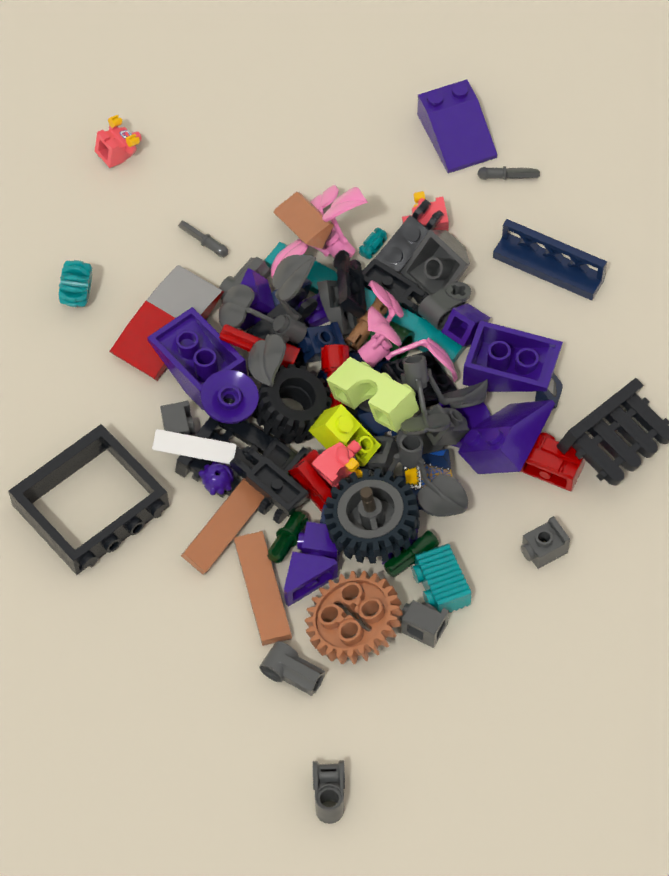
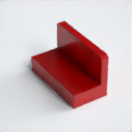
(306, 476)

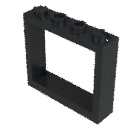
(64, 466)

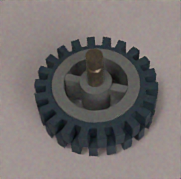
(372, 516)

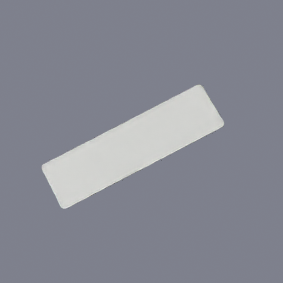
(194, 446)

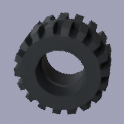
(301, 387)

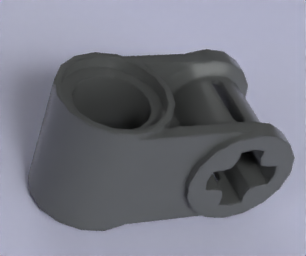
(438, 306)
(329, 786)

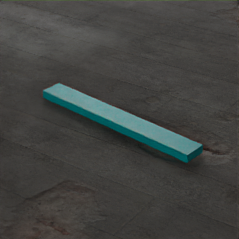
(420, 326)

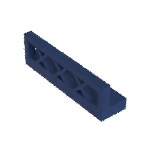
(549, 263)

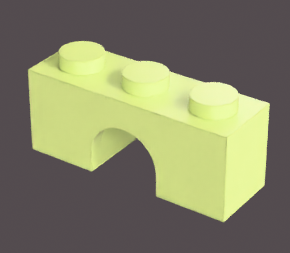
(389, 400)

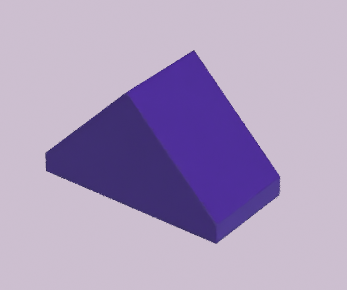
(263, 298)
(307, 575)

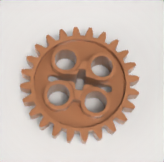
(371, 597)

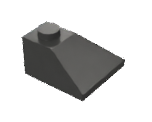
(436, 261)

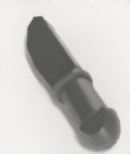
(490, 173)
(206, 240)

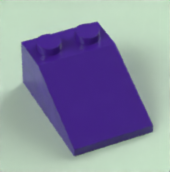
(456, 126)
(194, 352)
(510, 359)
(505, 438)

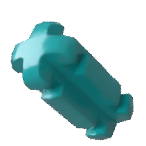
(373, 243)

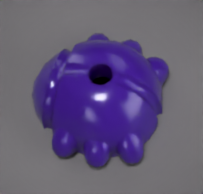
(217, 483)

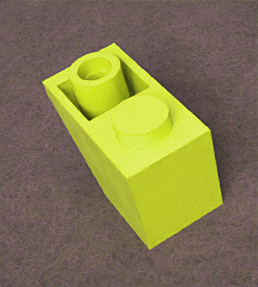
(341, 426)

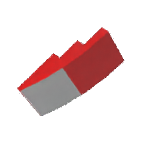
(168, 301)

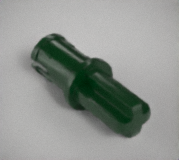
(287, 537)
(407, 557)

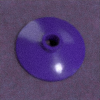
(231, 385)

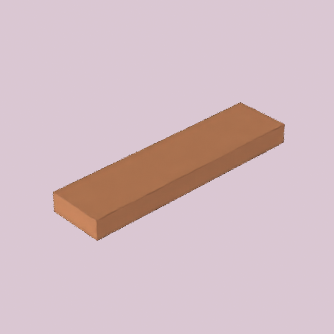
(223, 526)
(262, 588)

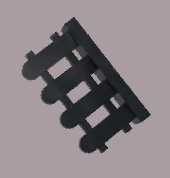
(243, 430)
(605, 434)

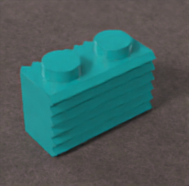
(441, 579)

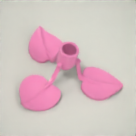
(336, 239)
(379, 344)

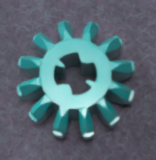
(75, 283)

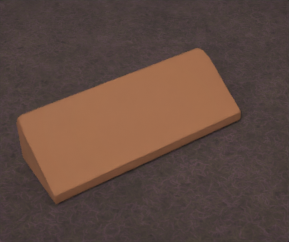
(304, 220)

